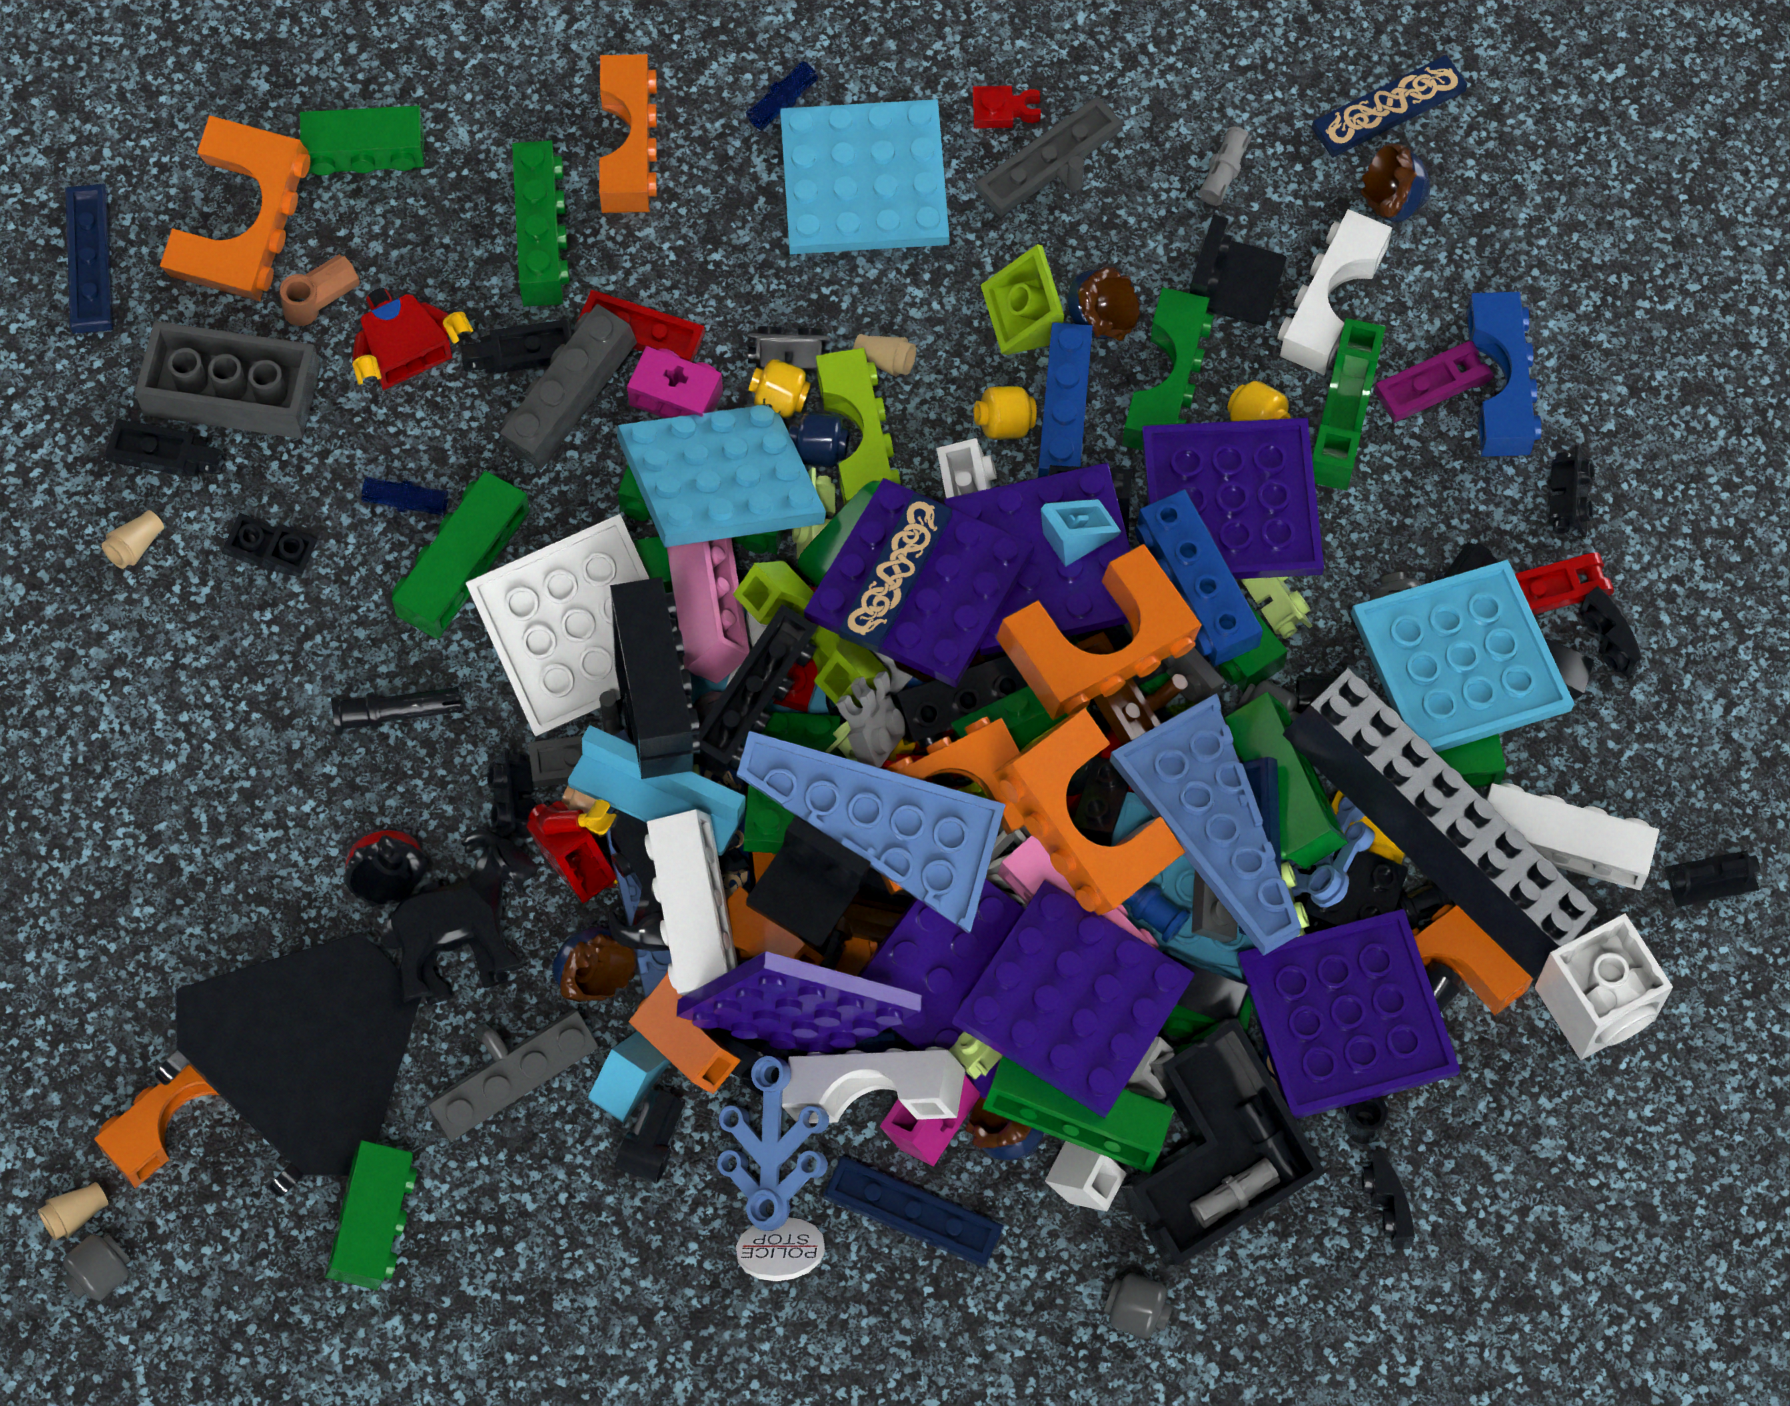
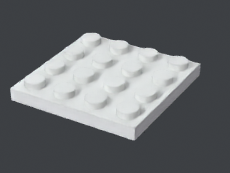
(555, 621)

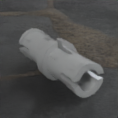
(1224, 166)
(1235, 1192)

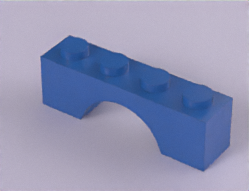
(1498, 330)
(1065, 396)

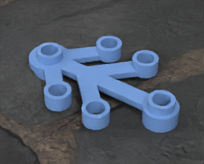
(1329, 880)
(772, 1149)

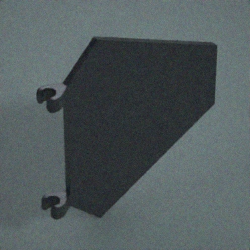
(300, 1049)

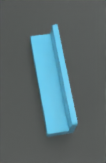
(612, 774)

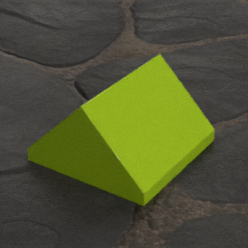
(1023, 303)

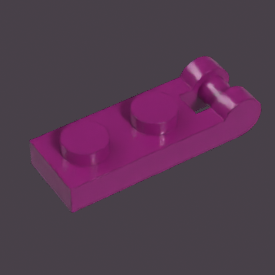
(1432, 381)

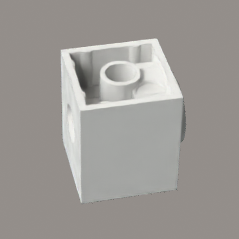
(1603, 987)

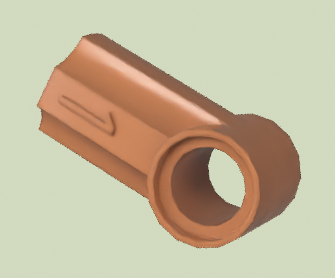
(318, 288)

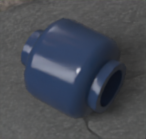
(820, 439)

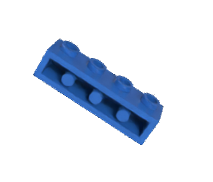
(1200, 575)

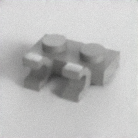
(877, 725)

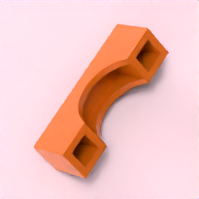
(626, 173)
(138, 1136)

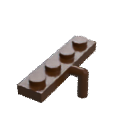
(1127, 709)

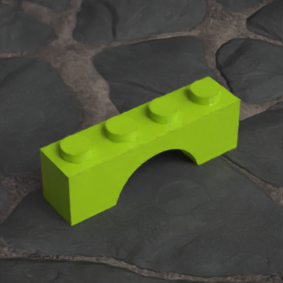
(847, 389)
(836, 659)

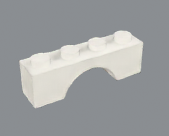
(1353, 253)
(925, 1081)
(1092, 1178)

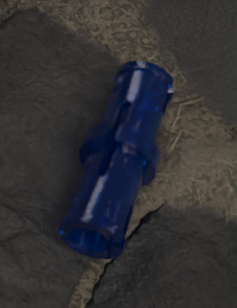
(781, 95)
(404, 496)

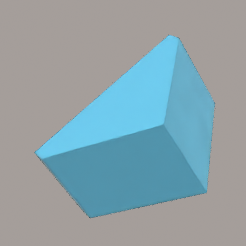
(1077, 528)
(627, 1076)

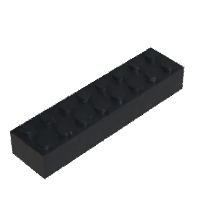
(1440, 822)

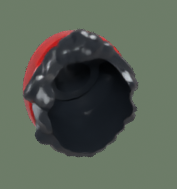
(384, 867)

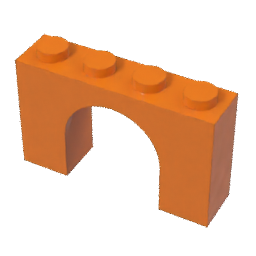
(243, 262)
(1069, 677)
(973, 756)
(1038, 787)
(1473, 955)
(696, 1049)

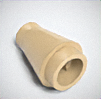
(890, 354)
(131, 540)
(71, 1210)

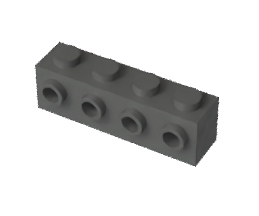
(568, 386)

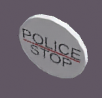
(782, 1252)

